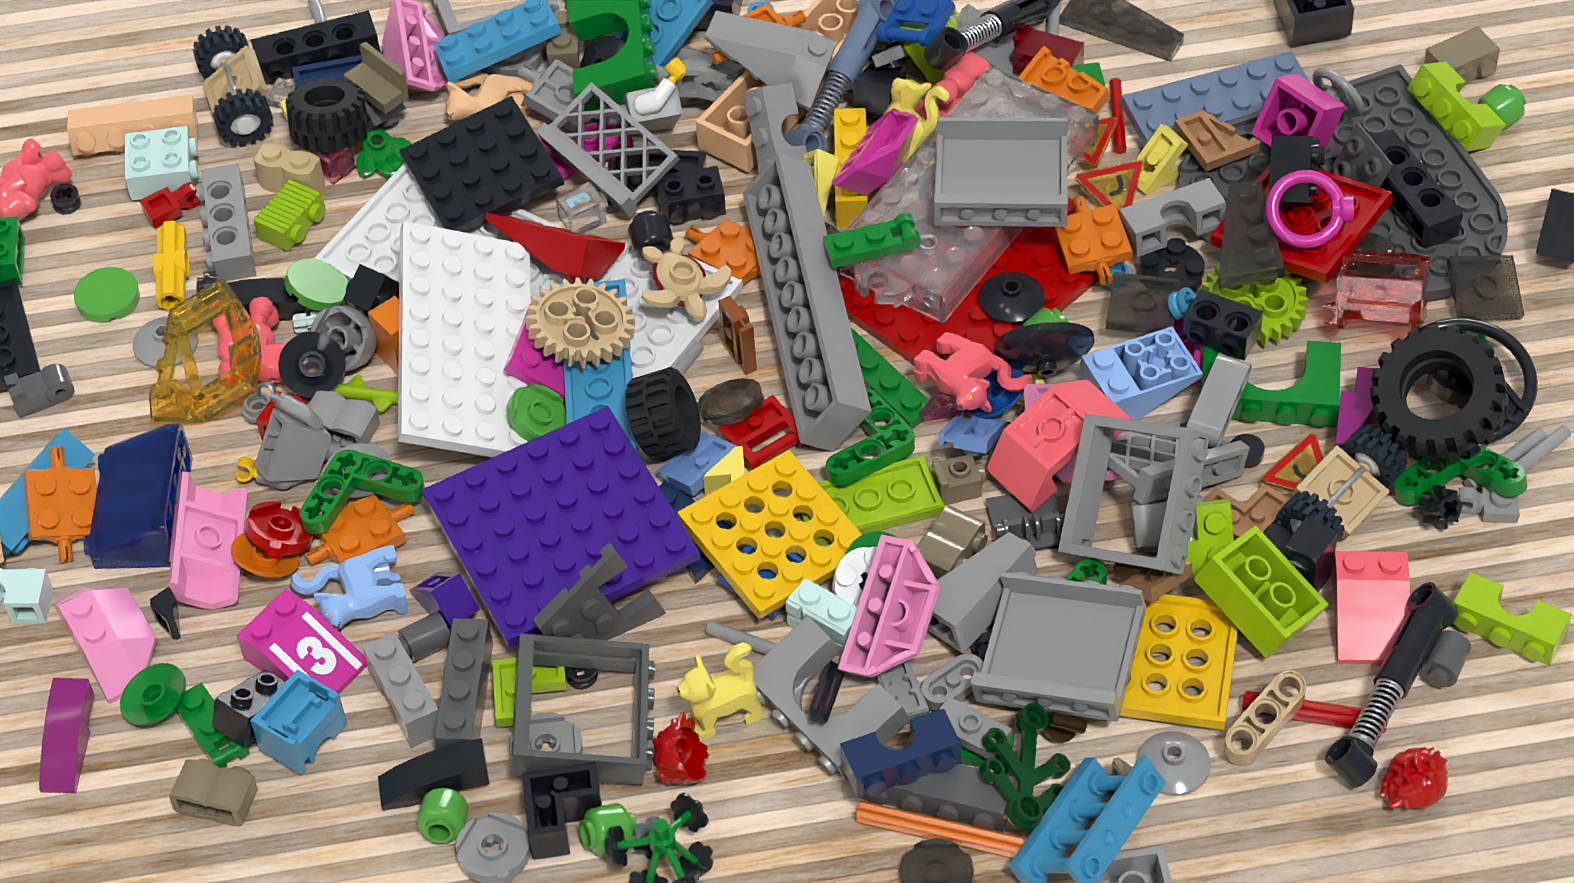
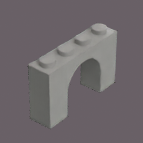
(783, 678)

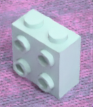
(159, 160)

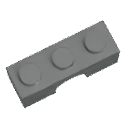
(766, 112)
(1193, 205)
(402, 684)

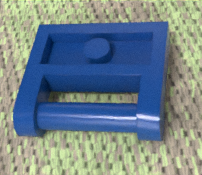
(920, 14)

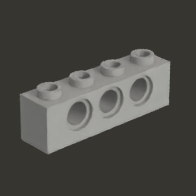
(227, 223)

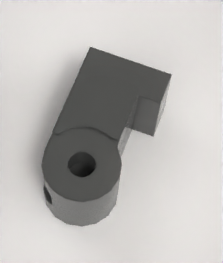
(39, 389)

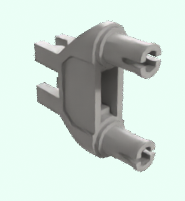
(701, 74)

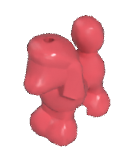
(957, 82)
(27, 179)
(264, 317)

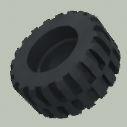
(1429, 353)

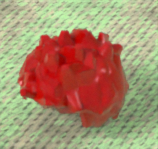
(680, 753)
(1415, 779)

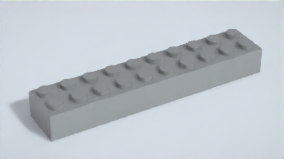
(806, 304)

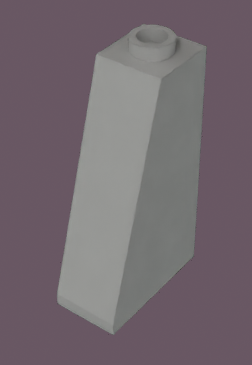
(974, 590)

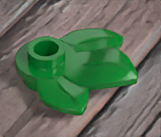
(381, 158)

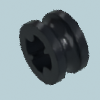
(65, 198)
(581, 681)

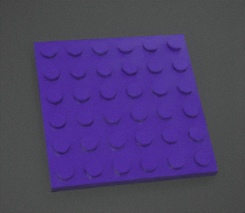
(548, 510)

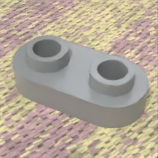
(949, 680)

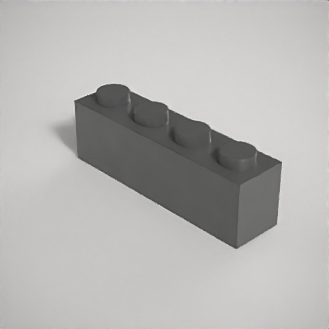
(464, 682)
(950, 795)

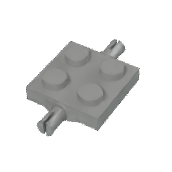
(551, 91)

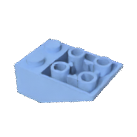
(1141, 371)

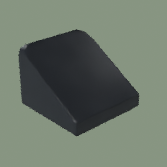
(166, 612)

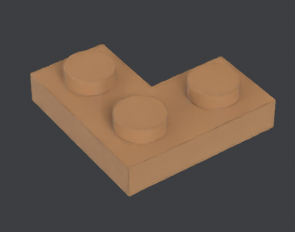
(1258, 510)
(1151, 582)

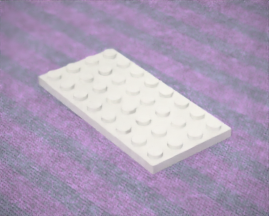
(456, 330)

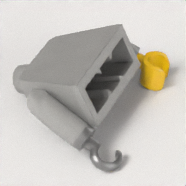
(291, 446)

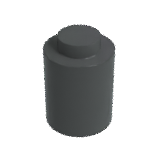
(424, 636)
(1446, 658)

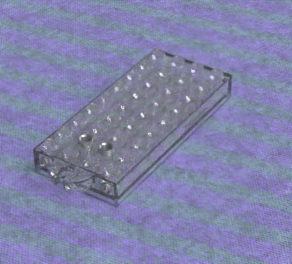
(955, 257)

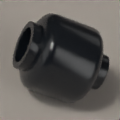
(650, 230)

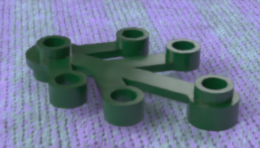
(1022, 807)

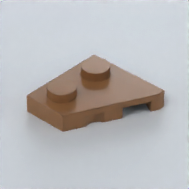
(1213, 141)

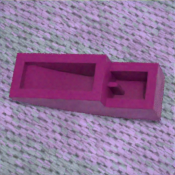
(1355, 407)
(65, 735)

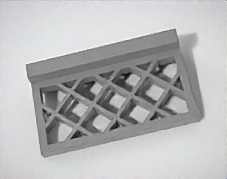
(585, 163)
(1155, 478)

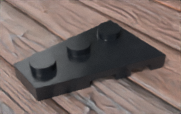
(687, 161)

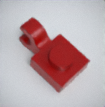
(167, 205)

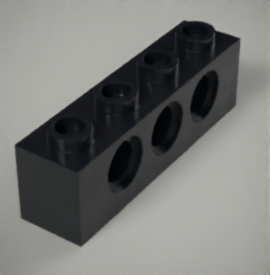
(313, 44)
(1416, 194)

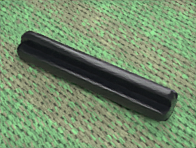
(826, 693)

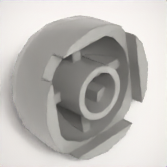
(350, 331)

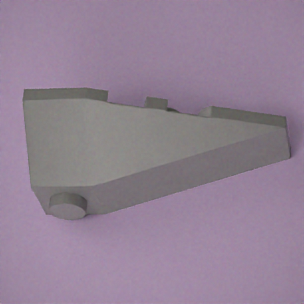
(774, 52)

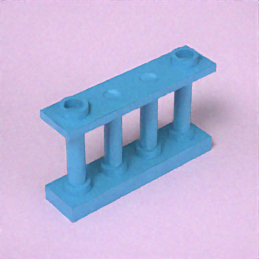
(1070, 813)

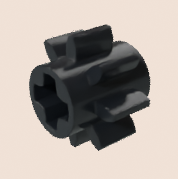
(1440, 507)

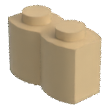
(278, 164)

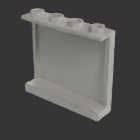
(1001, 172)
(1061, 646)

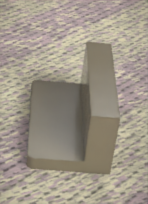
(380, 79)

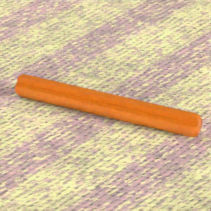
(935, 827)

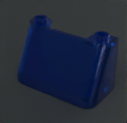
(138, 499)

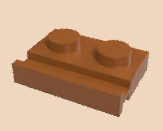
(737, 335)

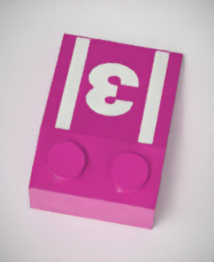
(296, 636)

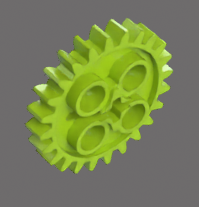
(1280, 299)

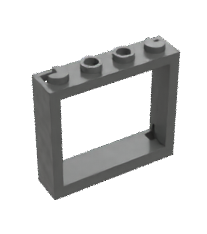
(584, 654)

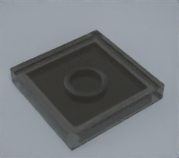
(1485, 287)
(1140, 303)

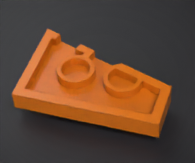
(1060, 79)

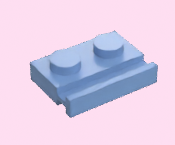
(973, 434)
(688, 468)

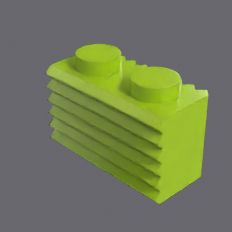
(289, 215)

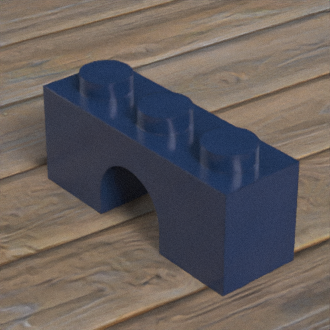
(875, 768)

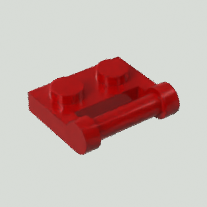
(759, 426)

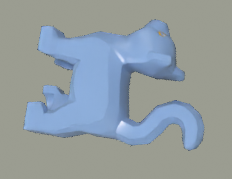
(361, 582)

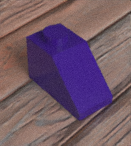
(447, 595)

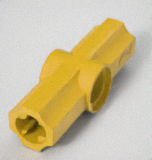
(171, 265)

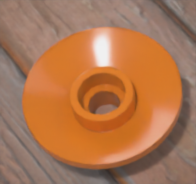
(253, 560)

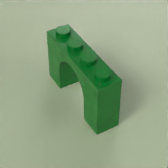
(633, 65)
(1308, 402)

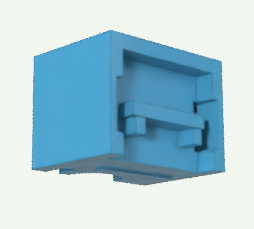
(298, 721)

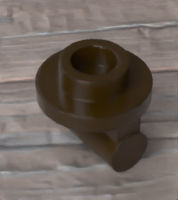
(1064, 727)

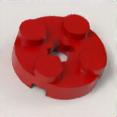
(277, 530)

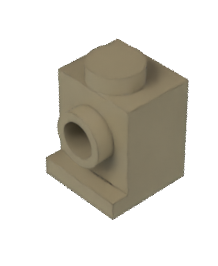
(958, 478)

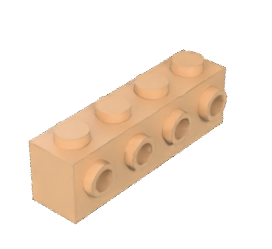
(105, 126)

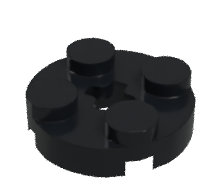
(1175, 255)

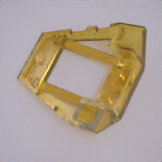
(172, 400)

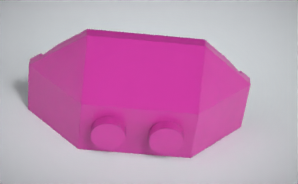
(878, 153)

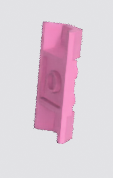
(201, 545)

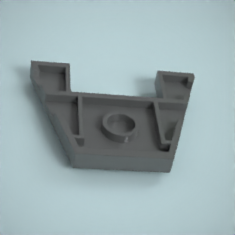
(588, 613)

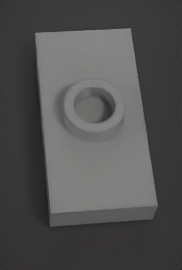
(904, 687)
(972, 725)

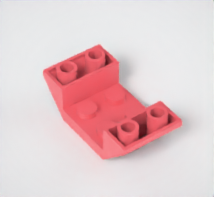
(1046, 440)

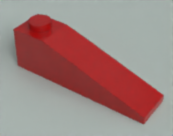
(561, 248)

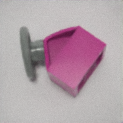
(1307, 109)

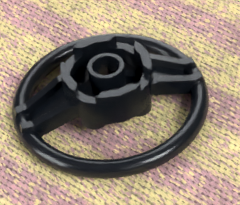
(1457, 389)

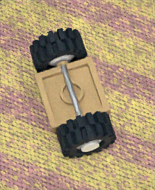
(233, 85)
(1346, 483)

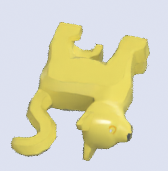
(906, 95)
(723, 693)

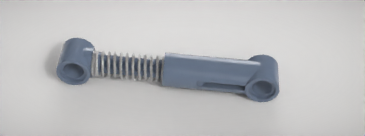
(842, 72)

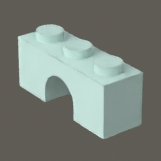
(26, 595)

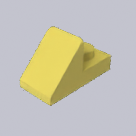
(1159, 158)
(725, 471)

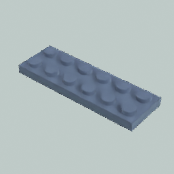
(1221, 93)

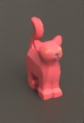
(965, 371)

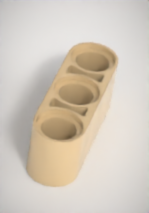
(1271, 702)

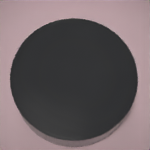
(1256, 450)

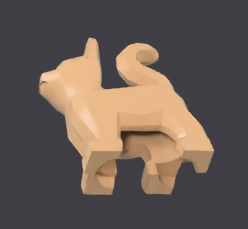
(492, 90)

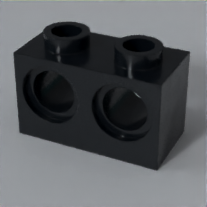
(1222, 324)

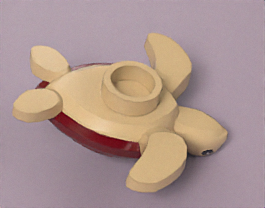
(681, 280)

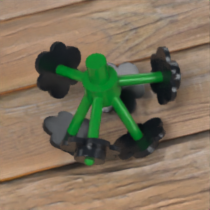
(659, 839)

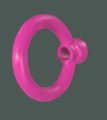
(1341, 209)

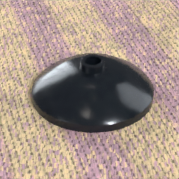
(1044, 346)

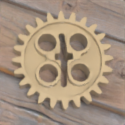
(580, 322)

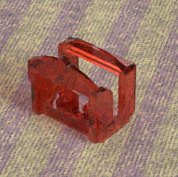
(1380, 296)

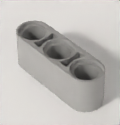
(1219, 397)

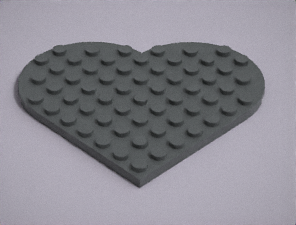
(1390, 107)

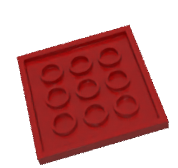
(1307, 219)

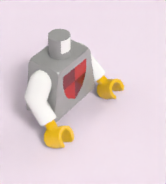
(657, 106)

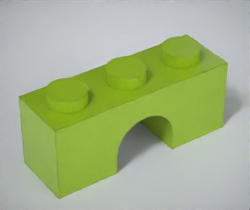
(1469, 123)
(1532, 634)

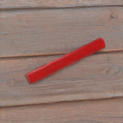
(1117, 111)

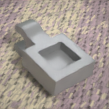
(1490, 505)

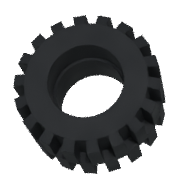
(327, 115)
(663, 413)

